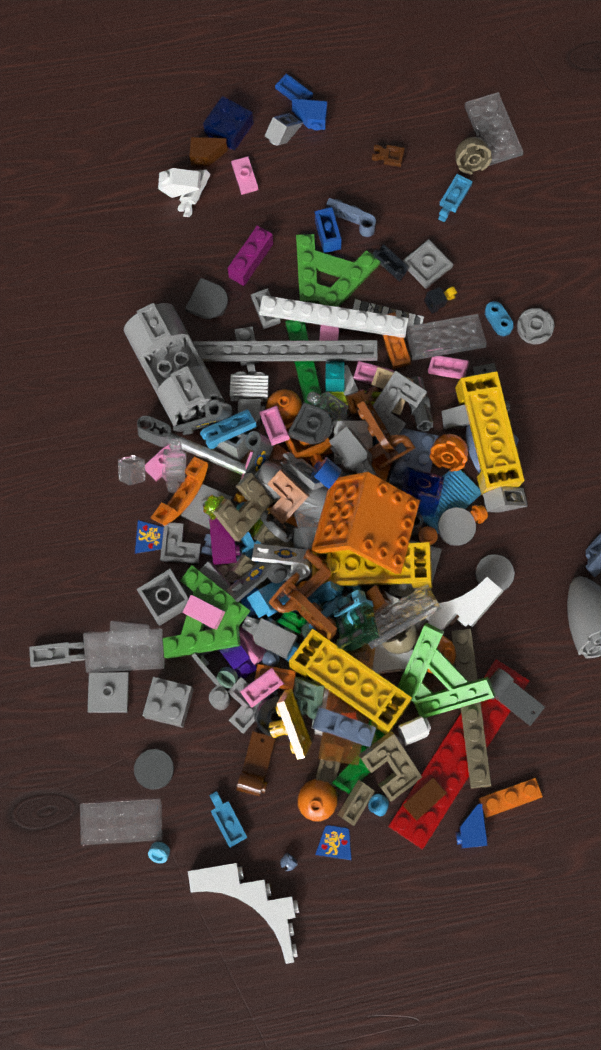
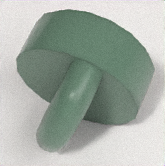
(227, 677)

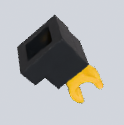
(437, 298)

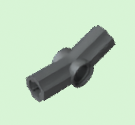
(422, 413)

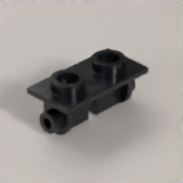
(391, 262)

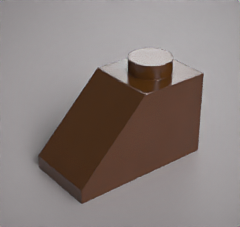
(206, 150)
(379, 598)

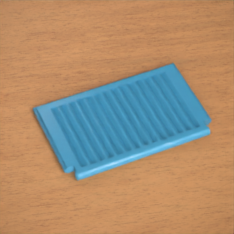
(457, 492)

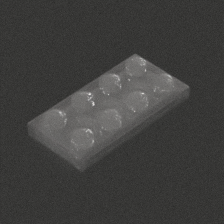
(494, 126)
(445, 337)
(404, 614)
(124, 650)
(121, 822)

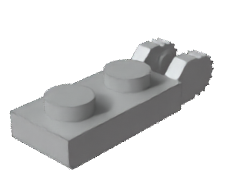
(54, 654)

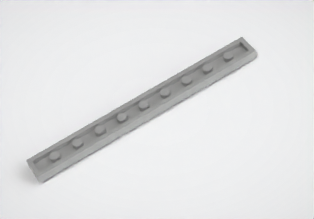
(287, 350)

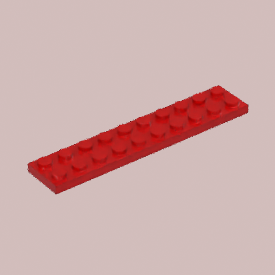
(450, 767)

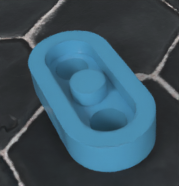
(498, 317)

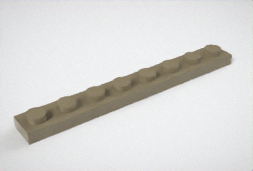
(472, 714)

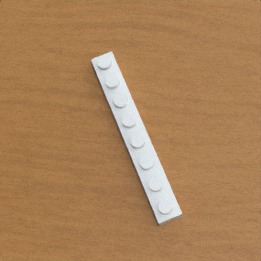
(333, 316)

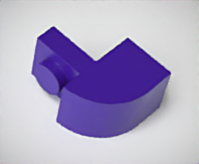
(239, 661)

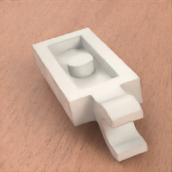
(192, 197)

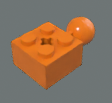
(309, 452)

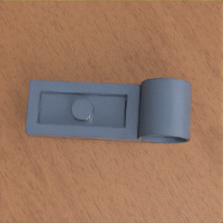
(354, 215)
(344, 727)

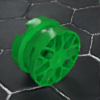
(292, 621)

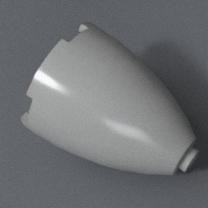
(585, 616)

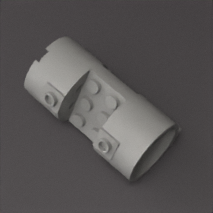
(171, 362)

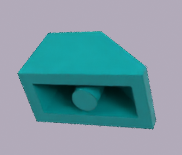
(335, 376)

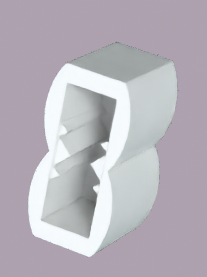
(414, 730)

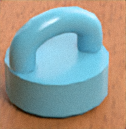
(159, 852)

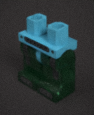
(355, 621)

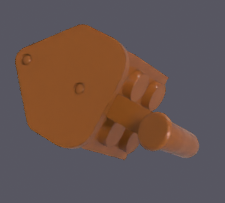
(387, 443)
(299, 601)

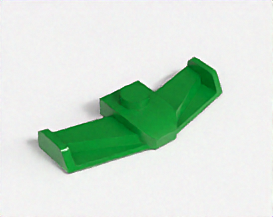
(352, 773)

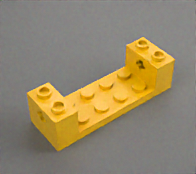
(490, 431)
(354, 570)
(350, 681)

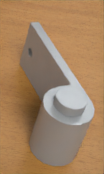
(218, 696)

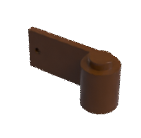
(256, 765)

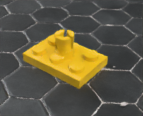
(291, 724)

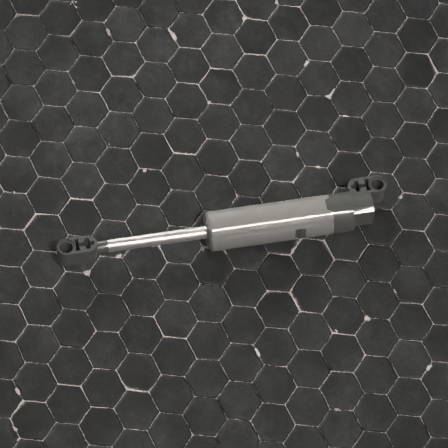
(160, 435)

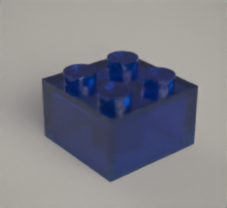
(229, 122)
(423, 487)

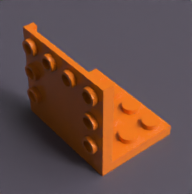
(367, 519)

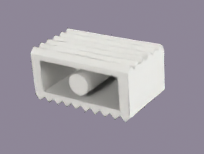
(249, 386)

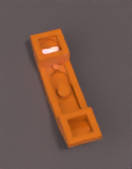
(184, 495)

